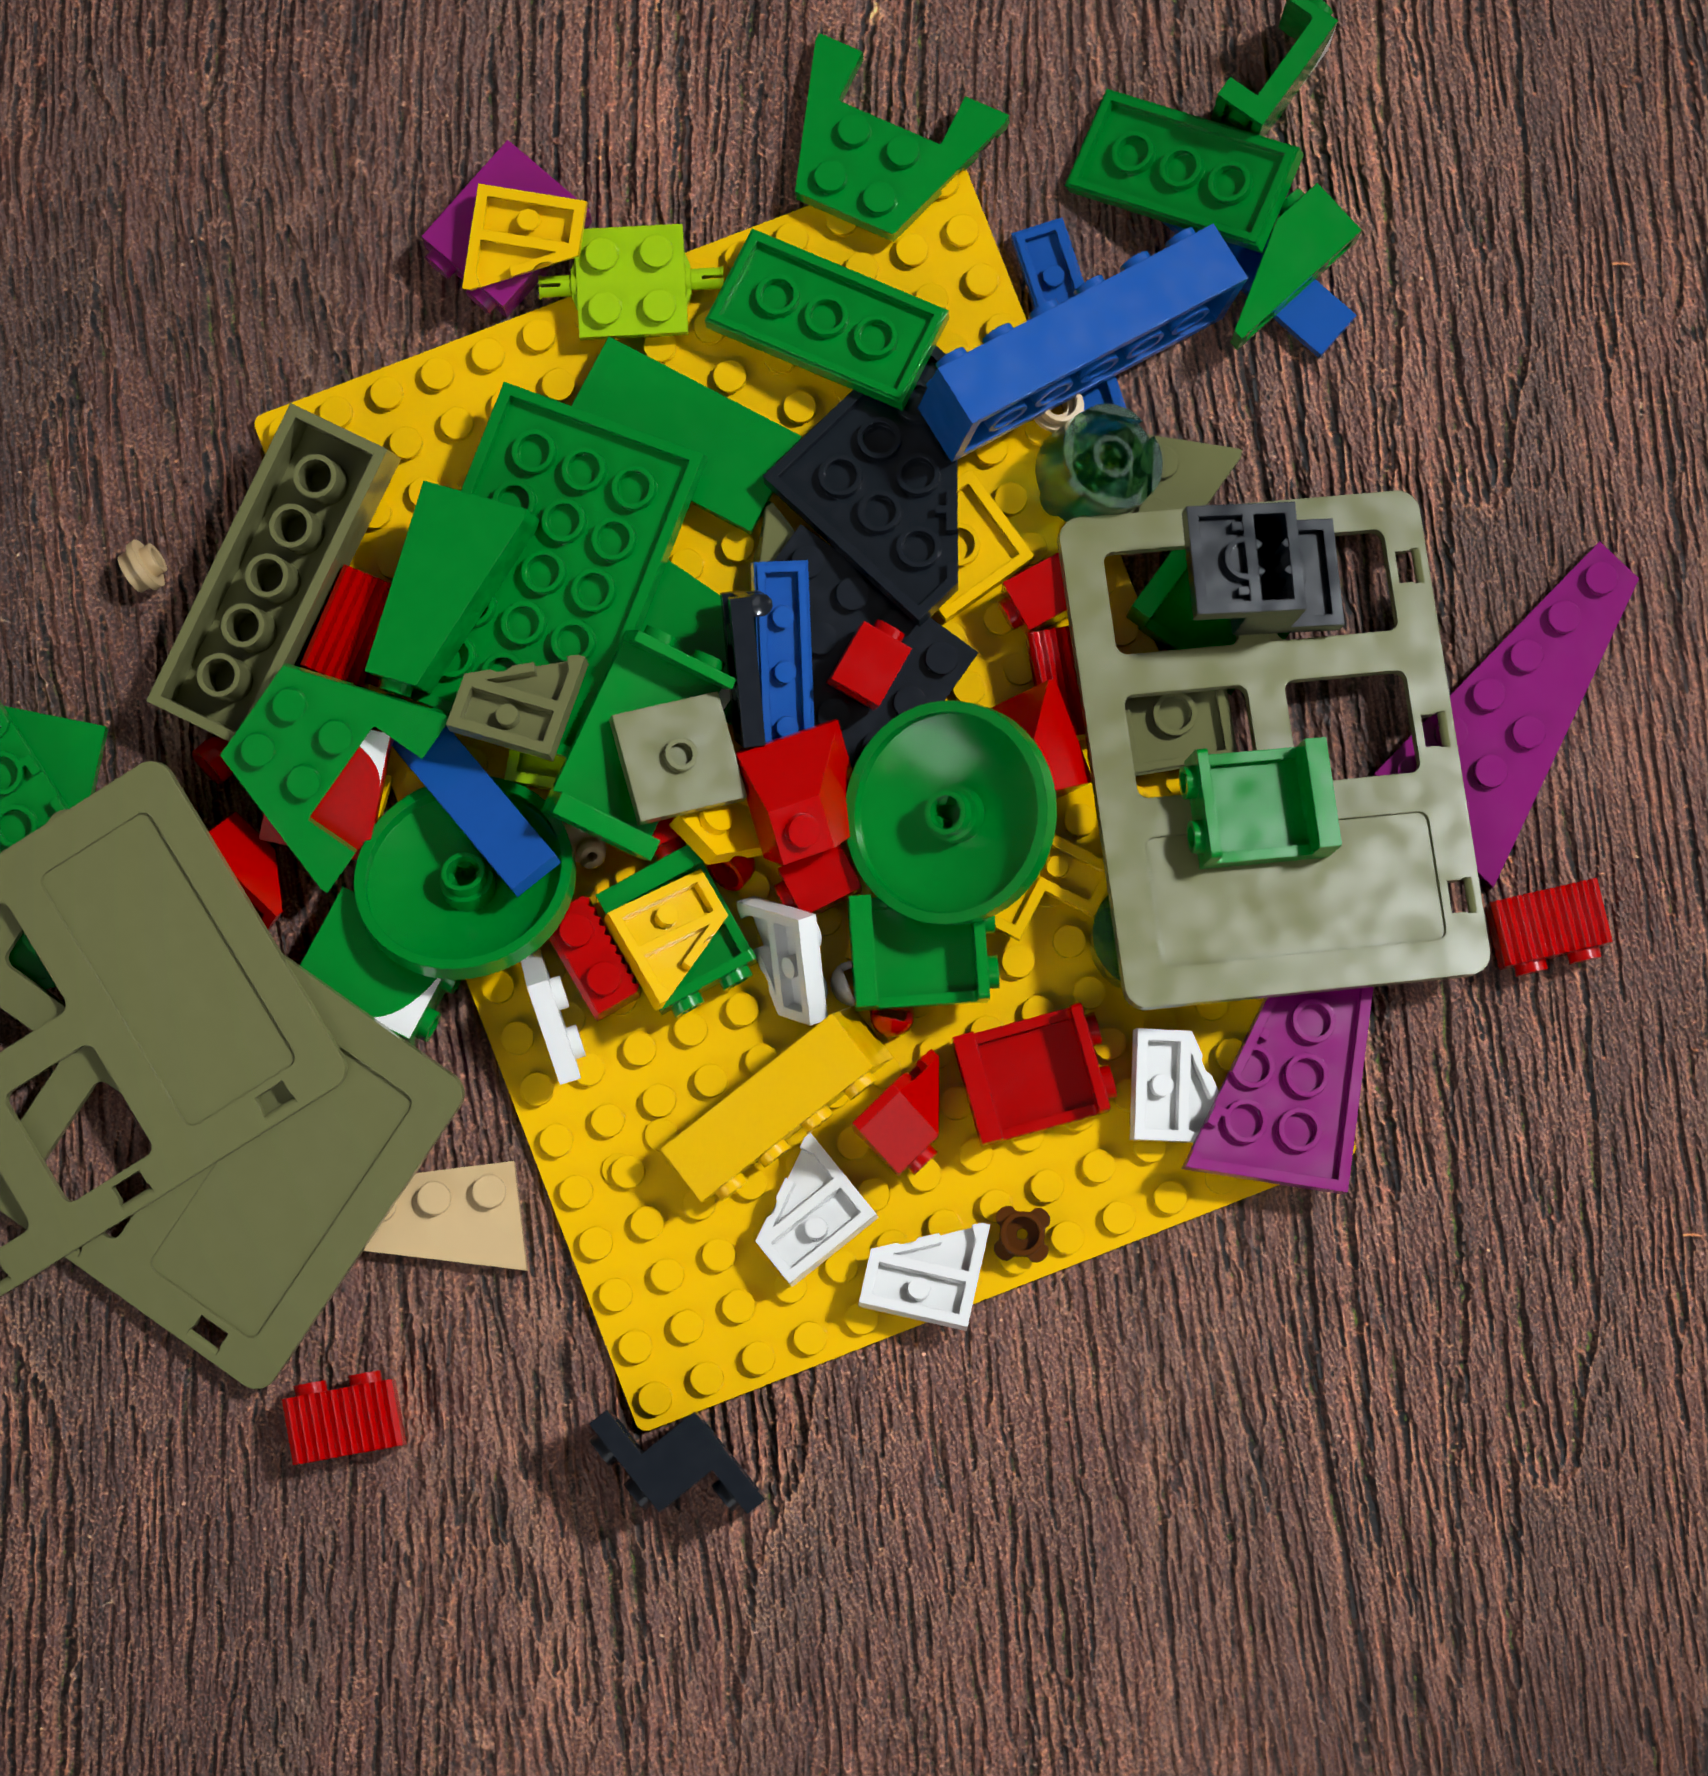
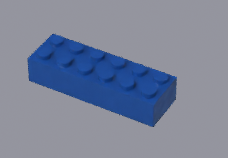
(1081, 340)

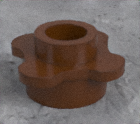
(1010, 1245)

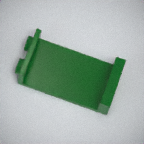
(591, 782)

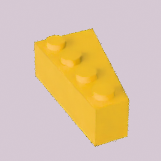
(776, 1103)

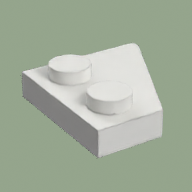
(789, 958)
(548, 1001)
(1168, 1086)
(812, 1215)
(927, 1277)

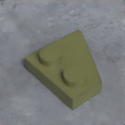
(1189, 474)
(519, 706)

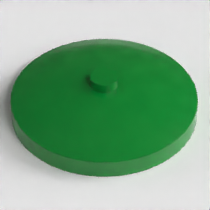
(950, 813)
(442, 904)

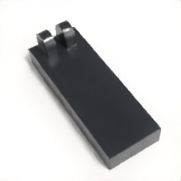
(742, 662)

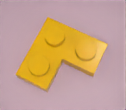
(1068, 876)

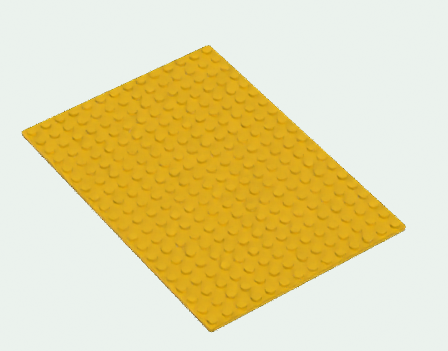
(678, 1280)

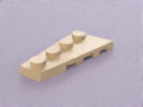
(458, 1218)

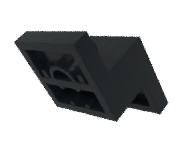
(1262, 568)
(674, 1463)

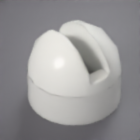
(840, 985)

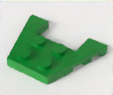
(870, 167)
(300, 744)

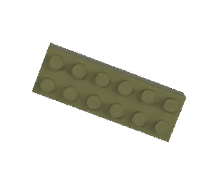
(273, 570)

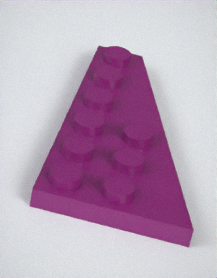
(1523, 701)
(1291, 1095)

